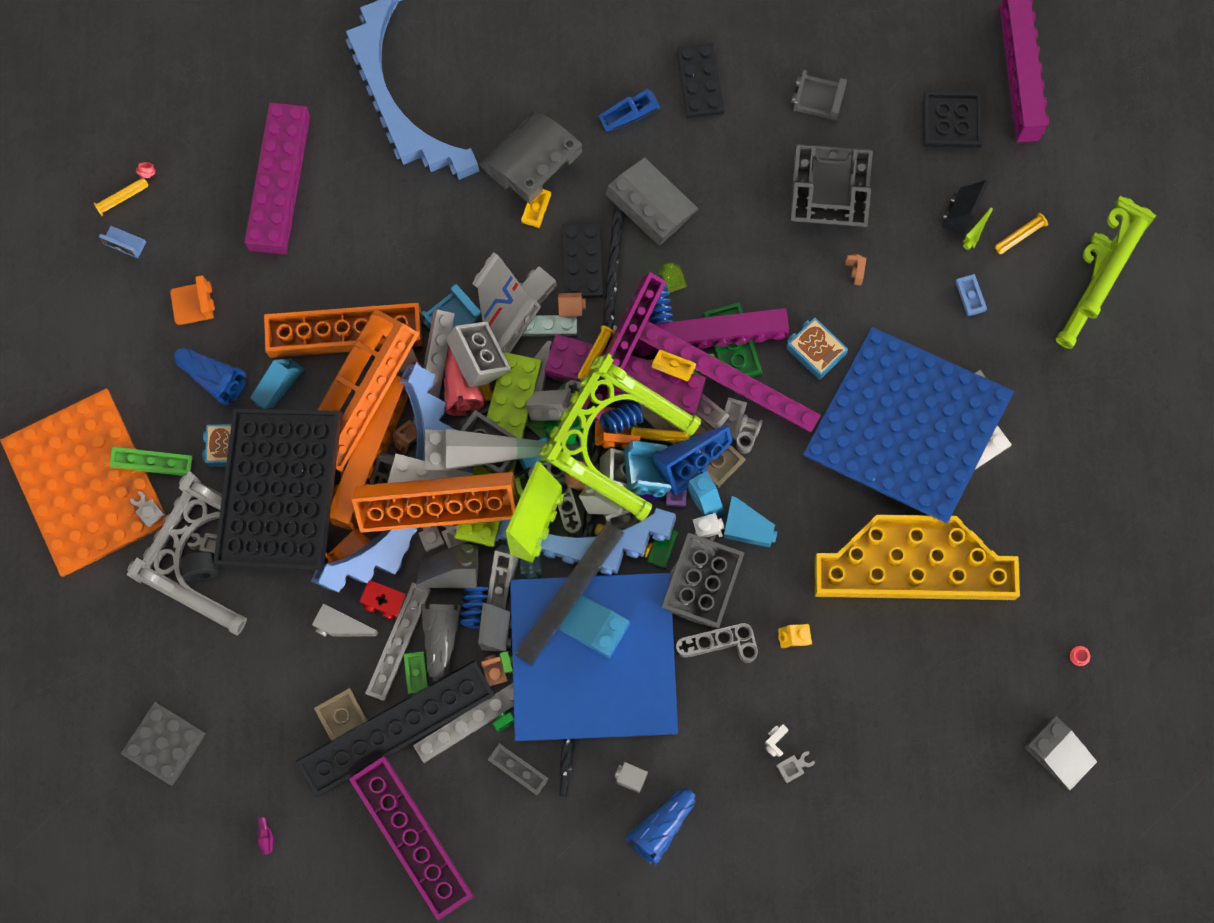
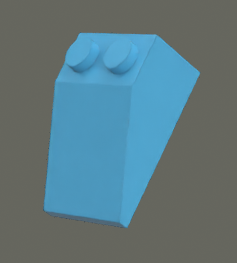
(595, 626)

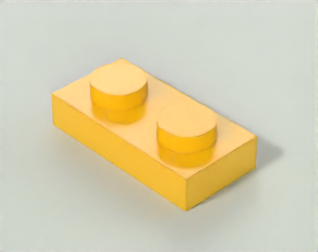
(535, 211)
(673, 365)

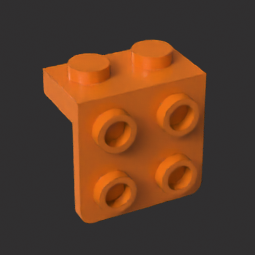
(193, 302)
(611, 440)

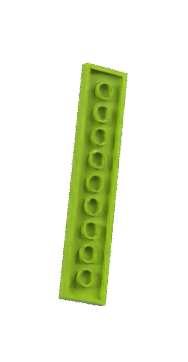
(509, 412)

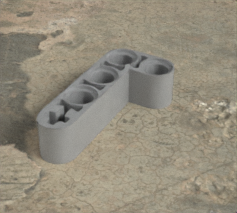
(568, 498)
(715, 644)

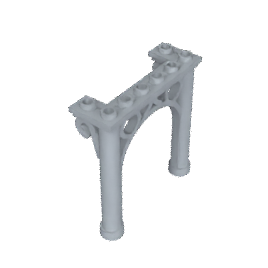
(143, 570)

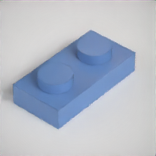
(971, 295)

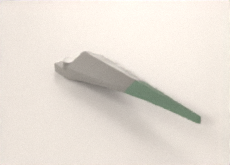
(462, 449)

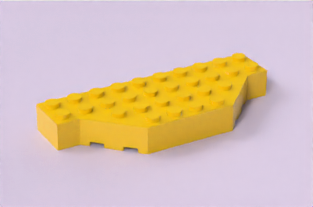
(916, 560)

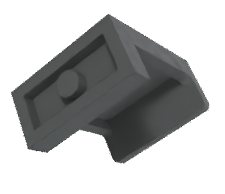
(818, 96)

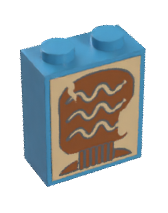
(816, 348)
(217, 445)

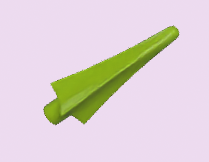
(973, 236)

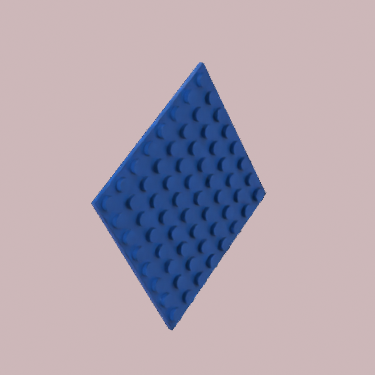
(909, 424)
(578, 690)

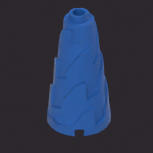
(216, 378)
(657, 831)

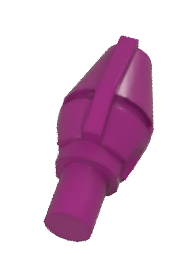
(264, 837)

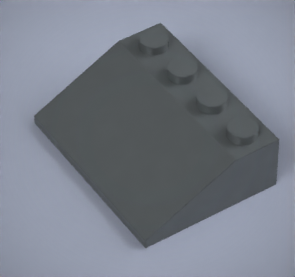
(651, 201)
(703, 581)

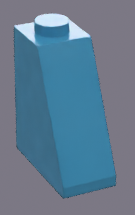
(276, 382)
(705, 495)
(748, 525)

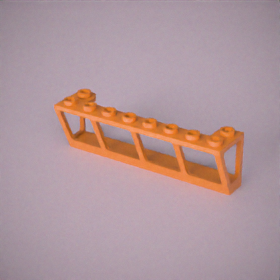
(376, 381)

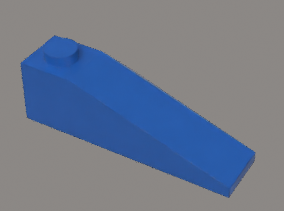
(690, 457)

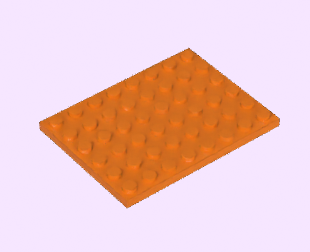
(70, 484)

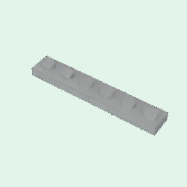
(437, 348)
(397, 643)
(465, 724)

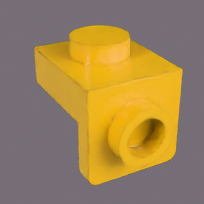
(794, 635)

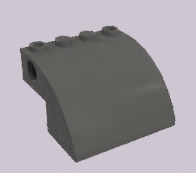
(531, 155)
(831, 185)

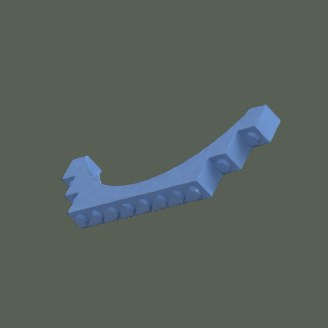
(408, 139)
(633, 541)
(390, 545)

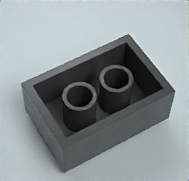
(480, 424)

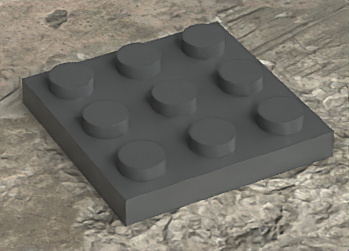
(163, 743)

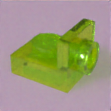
(673, 275)

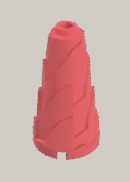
(457, 393)

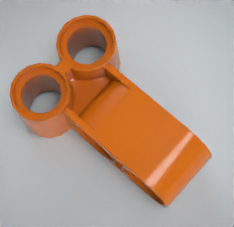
(348, 546)

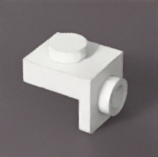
(709, 526)
(776, 734)

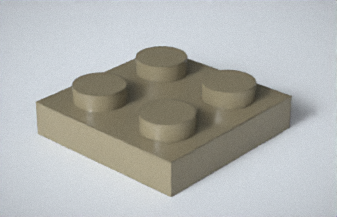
(340, 714)

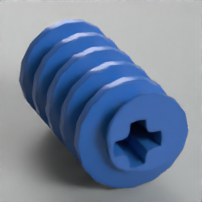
(659, 313)
(621, 417)
(473, 606)

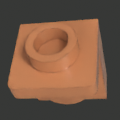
(858, 263)
(404, 437)
(494, 670)

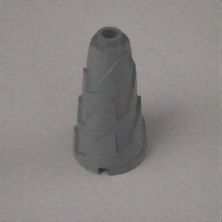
(439, 628)

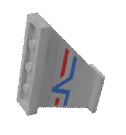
(504, 302)

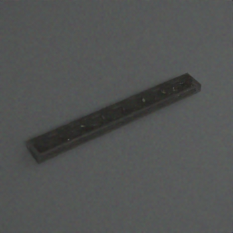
(569, 593)

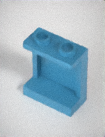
(457, 303)
(641, 469)

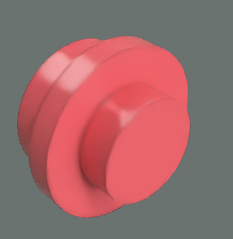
(145, 170)
(1080, 656)

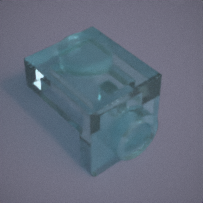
(531, 570)

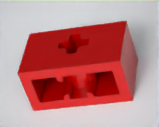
(374, 592)

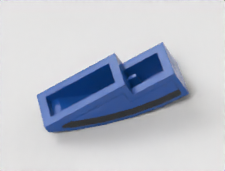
(629, 110)

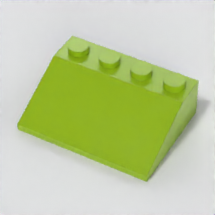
(534, 514)

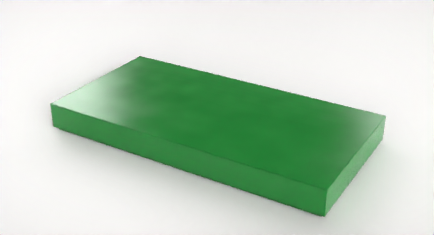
(737, 356)

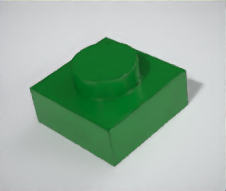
(502, 721)

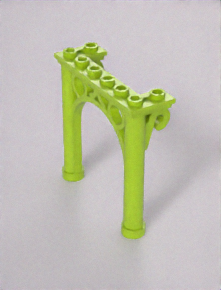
(1108, 263)
(636, 392)

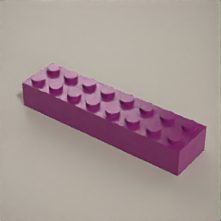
(1024, 69)
(277, 178)
(570, 354)
(411, 838)

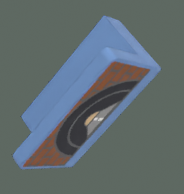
(123, 241)

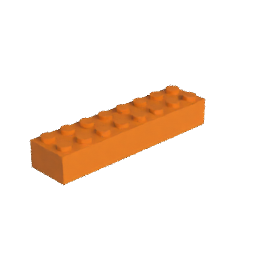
(330, 329)
(364, 456)
(435, 502)

